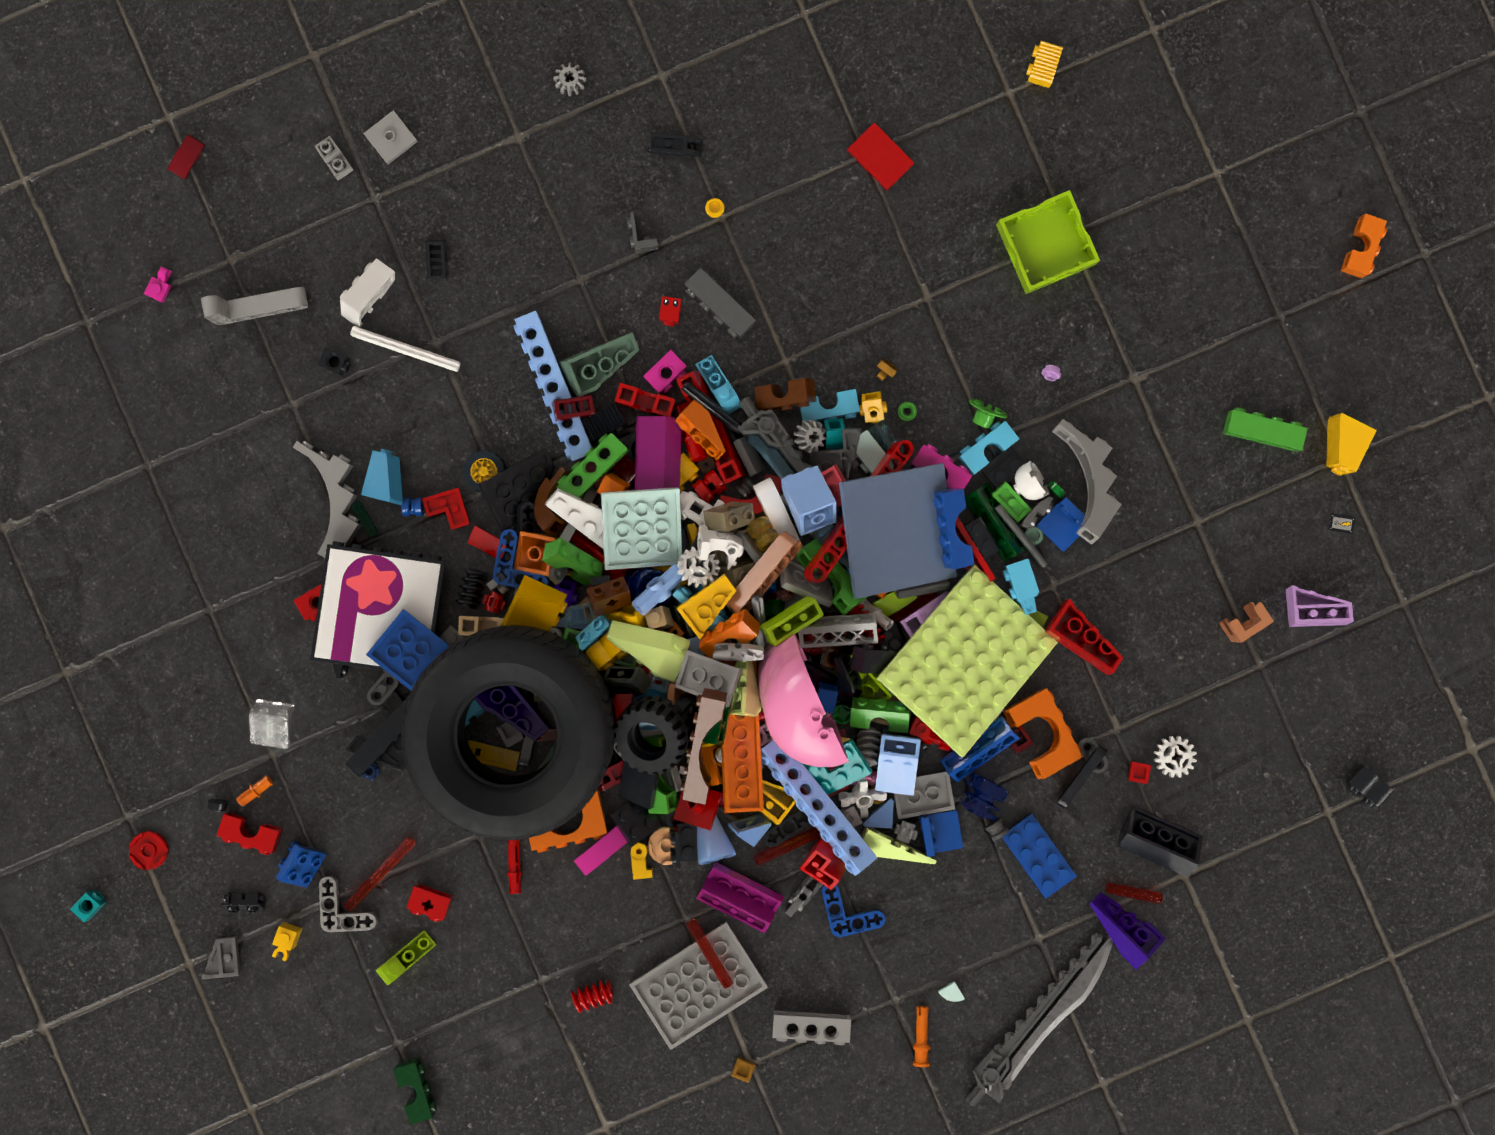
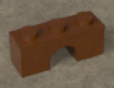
(800, 393)

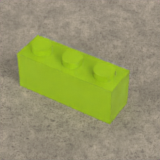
(791, 620)

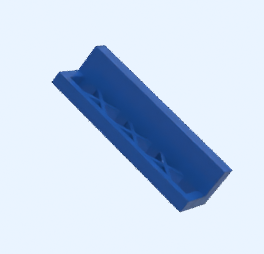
(993, 737)

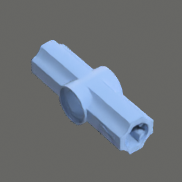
(657, 590)

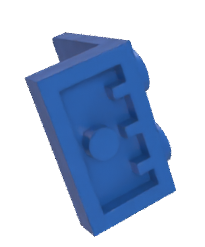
(1062, 523)
(940, 832)

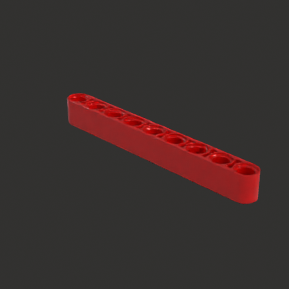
(839, 531)

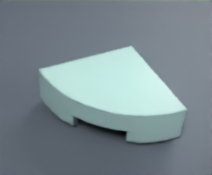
(951, 992)

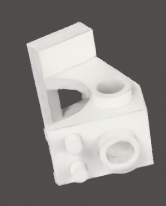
(689, 499)
(717, 540)

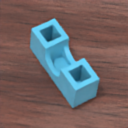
(846, 406)
(1000, 435)

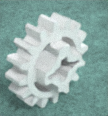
(698, 569)
(1167, 757)

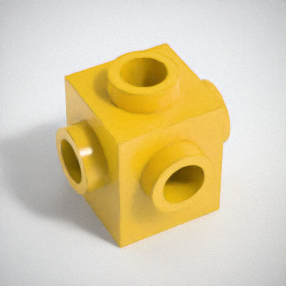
(873, 407)

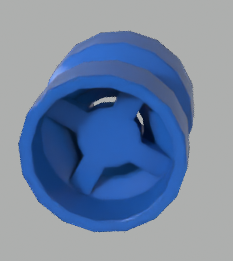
(412, 506)

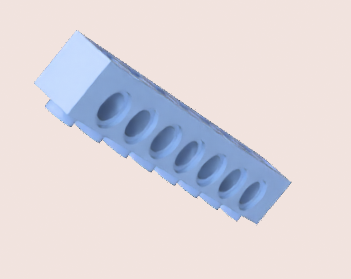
(532, 322)
(827, 809)

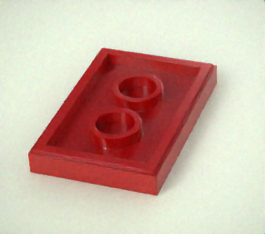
(880, 156)

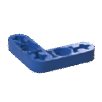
(511, 573)
(841, 918)

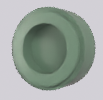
(1034, 534)

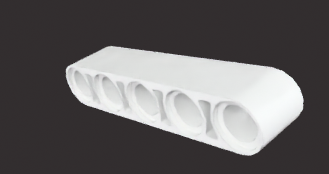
(774, 508)

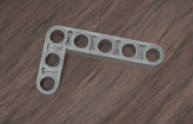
(226, 312)

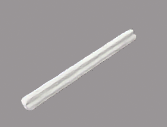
(405, 348)

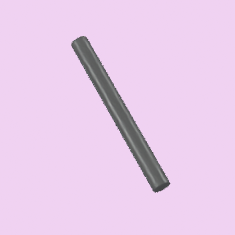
(1021, 536)

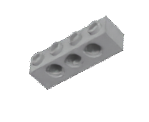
(782, 1019)

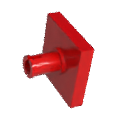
(699, 814)

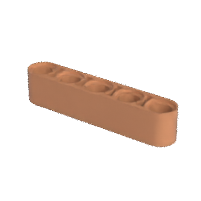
(765, 571)

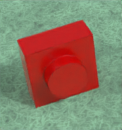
(1139, 772)

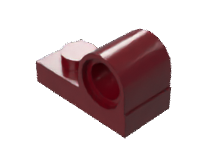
(626, 470)

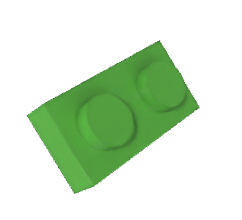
(1011, 502)

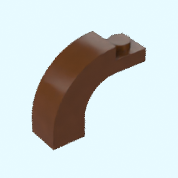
(545, 517)

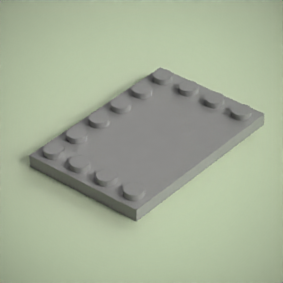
(687, 995)

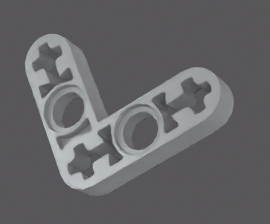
(338, 917)

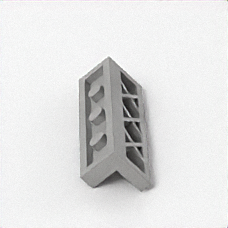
(833, 624)

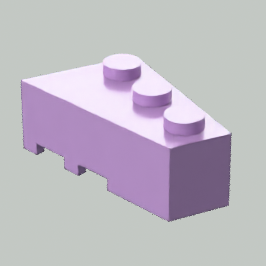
(1314, 609)

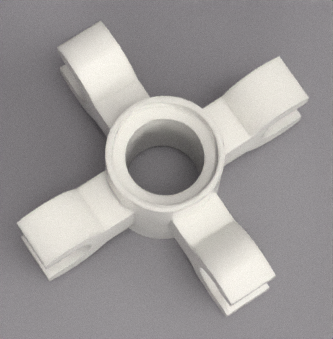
(862, 797)

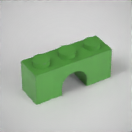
(563, 554)
(865, 710)

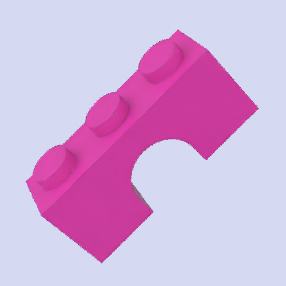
(955, 476)

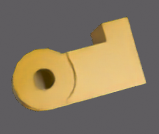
(639, 862)

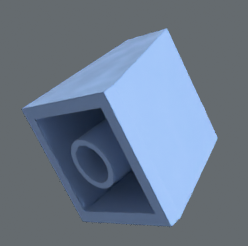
(809, 500)

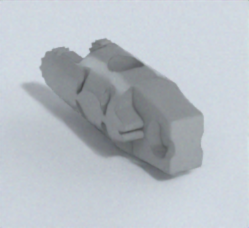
(738, 652)

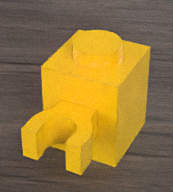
(286, 939)

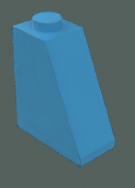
(383, 477)

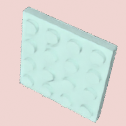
(641, 528)

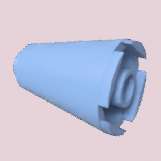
(713, 844)

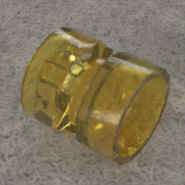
(762, 531)

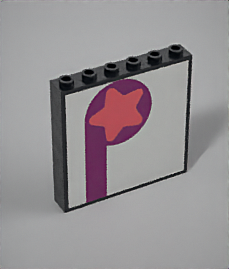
(365, 594)

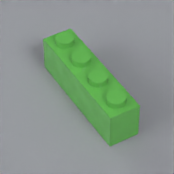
(1265, 430)

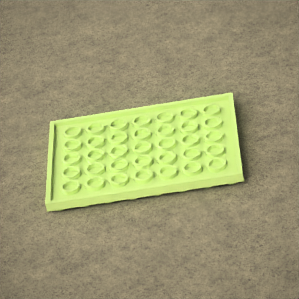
(967, 660)

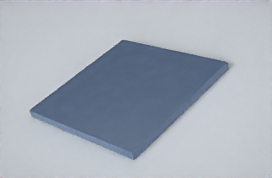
(893, 530)

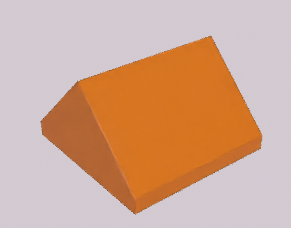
(530, 553)

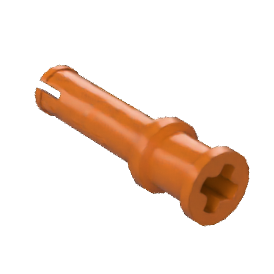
(921, 1046)

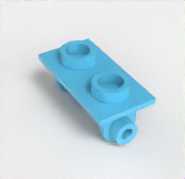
(591, 633)

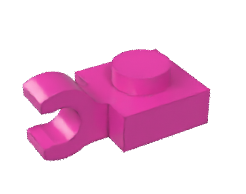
(158, 287)

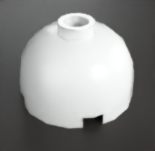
(1030, 482)

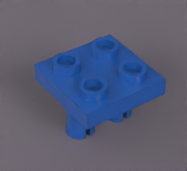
(300, 865)

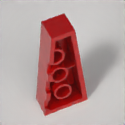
(1082, 638)

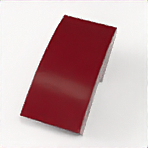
(186, 156)

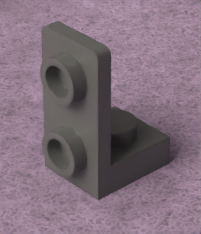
(646, 244)

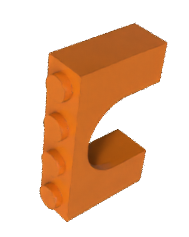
(1063, 749)
(592, 825)

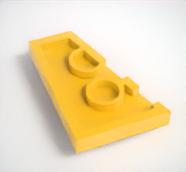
(706, 604)

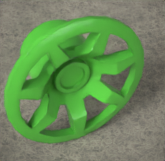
(985, 415)

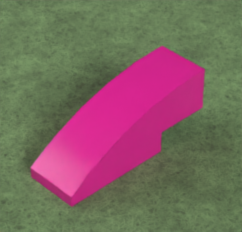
(600, 851)

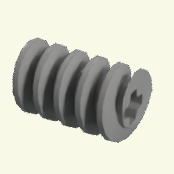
(867, 744)

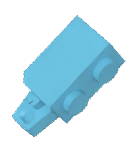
(1022, 584)

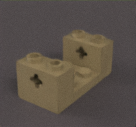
(731, 518)

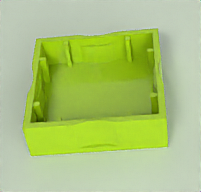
(1047, 242)

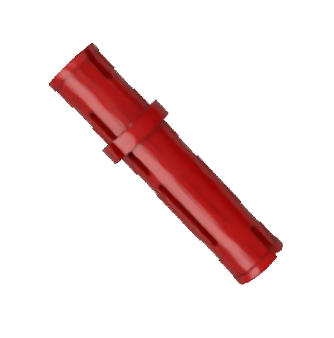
(514, 867)

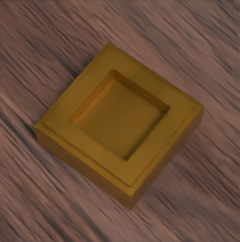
(743, 1069)

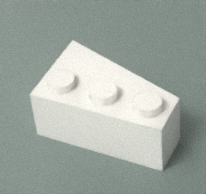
(366, 291)

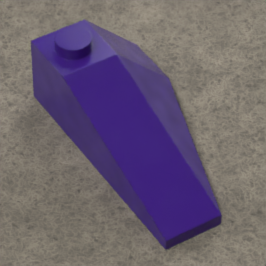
(513, 707)
(1130, 935)

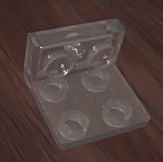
(270, 723)

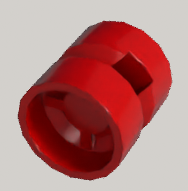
(703, 490)

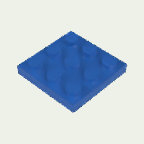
(406, 649)

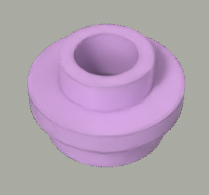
(1051, 372)

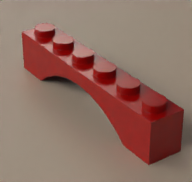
(729, 463)

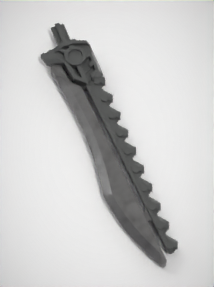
(996, 1063)

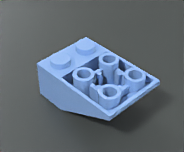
(897, 764)

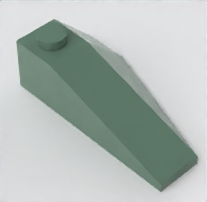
(592, 367)

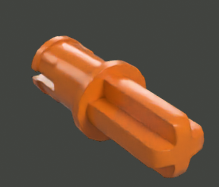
(254, 791)

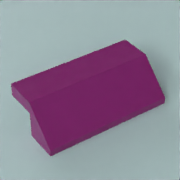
(657, 453)
(740, 897)

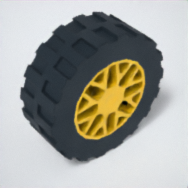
(481, 466)

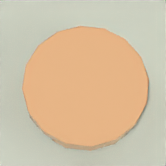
(659, 845)

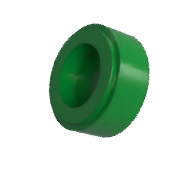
(1056, 489)

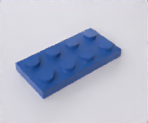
(1038, 856)

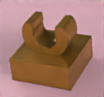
(887, 368)

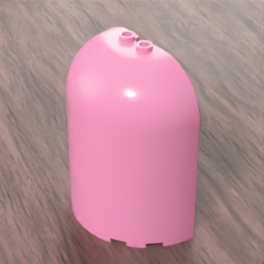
(794, 709)

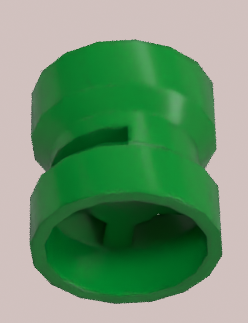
(842, 716)

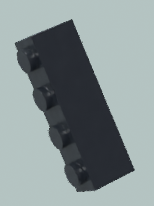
(1160, 841)

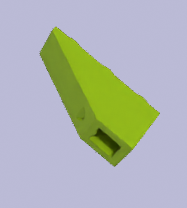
(405, 957)

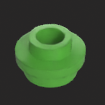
(909, 405)

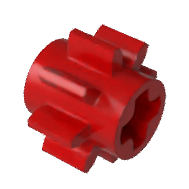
(494, 602)

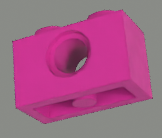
(671, 362)

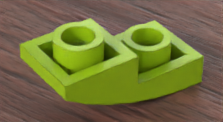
(891, 603)

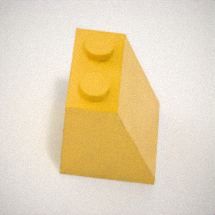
(1346, 443)
(535, 605)

